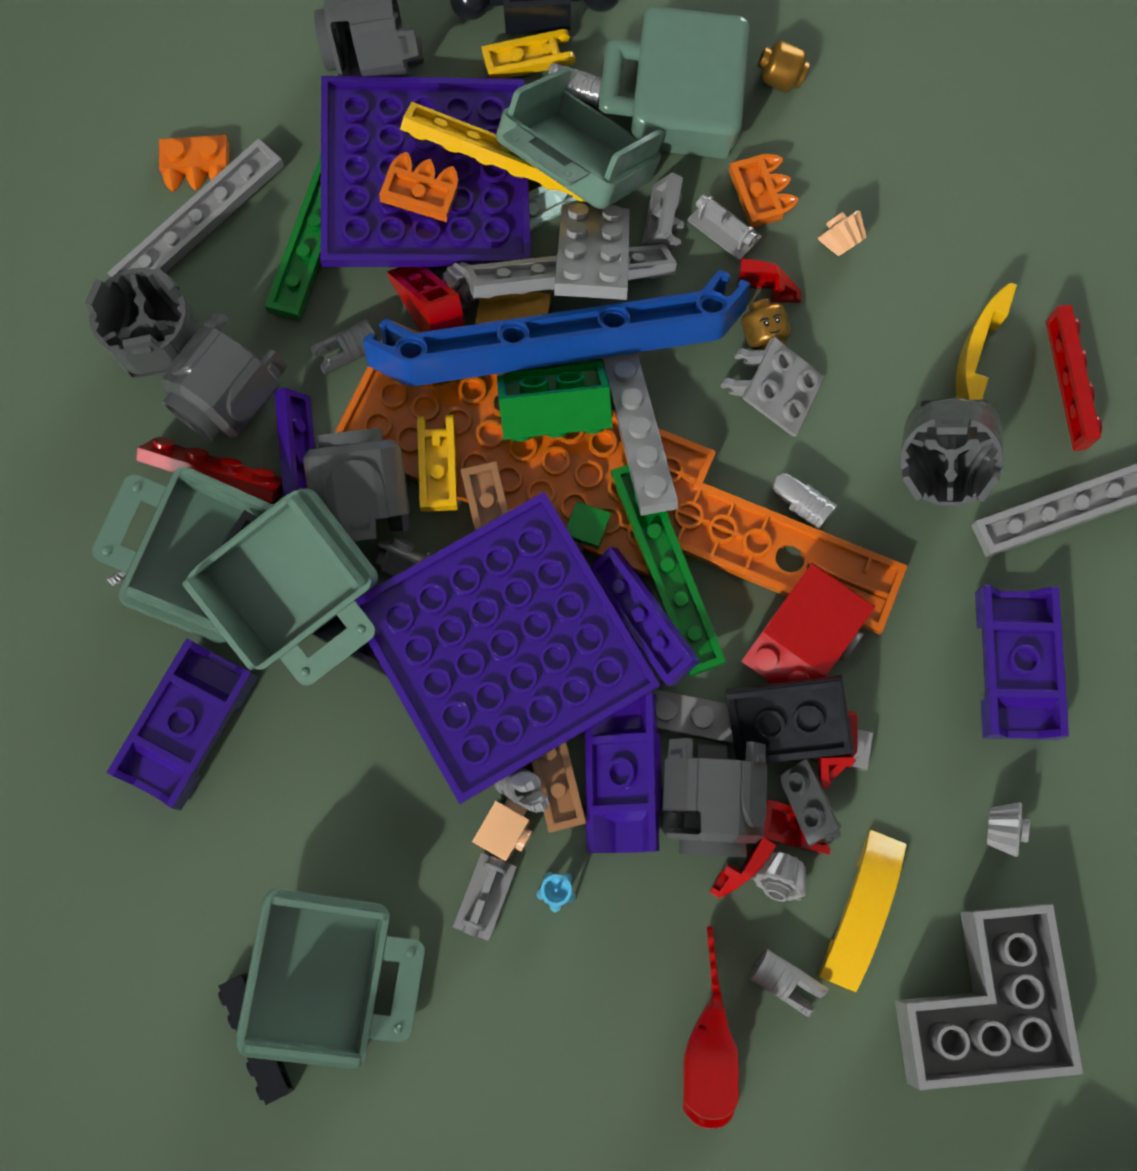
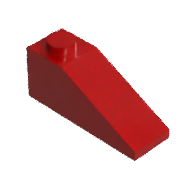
(427, 298)

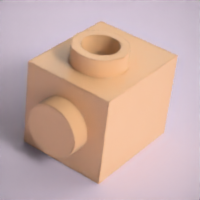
(504, 830)

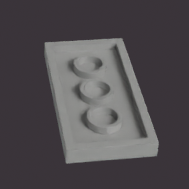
(593, 252)

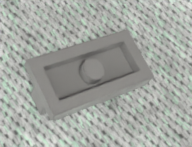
(660, 218)

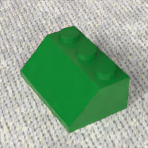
(554, 400)

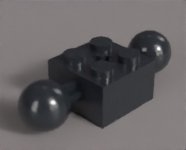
(529, 15)

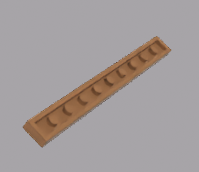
(555, 769)

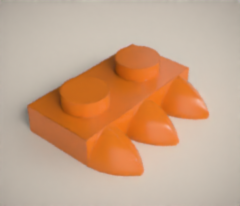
(192, 158)
(419, 189)
(759, 189)

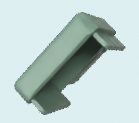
(685, 80)
(576, 142)
(187, 527)
(283, 584)
(319, 978)

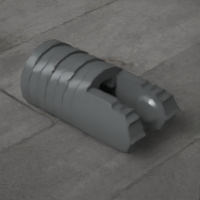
(349, 341)

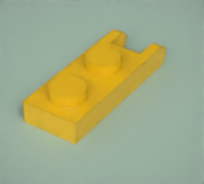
(526, 55)
(437, 466)

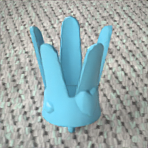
(556, 890)

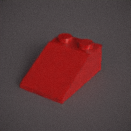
(809, 629)

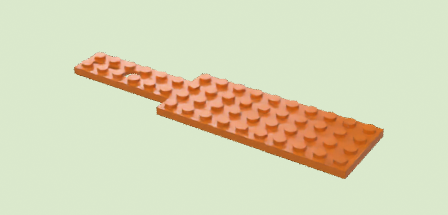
(578, 468)

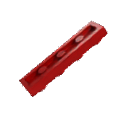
(1075, 388)
(168, 456)

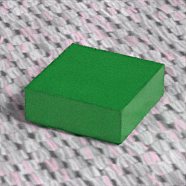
(588, 524)

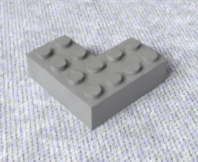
(1015, 1019)

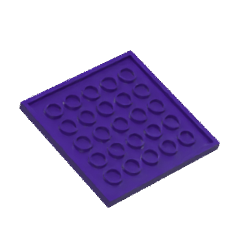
(363, 138)
(504, 647)

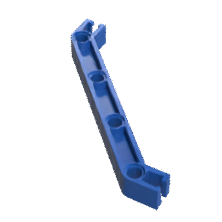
(556, 336)

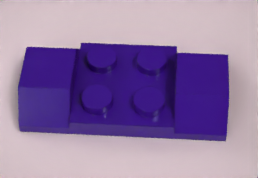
(624, 781)

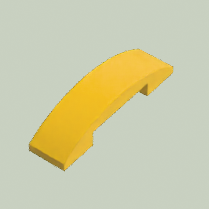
(968, 383)
(864, 912)

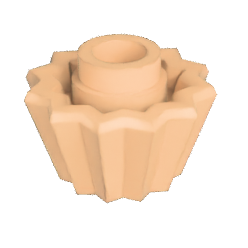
(844, 232)

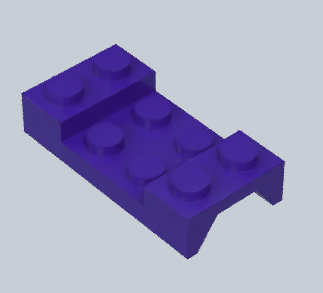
(1022, 664)
(181, 724)

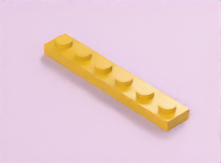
(472, 141)

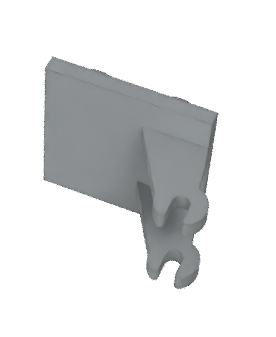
(781, 386)

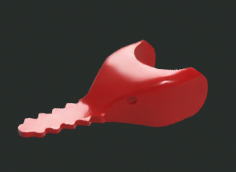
(711, 1059)

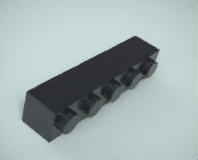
(269, 1074)

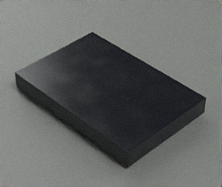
(791, 718)

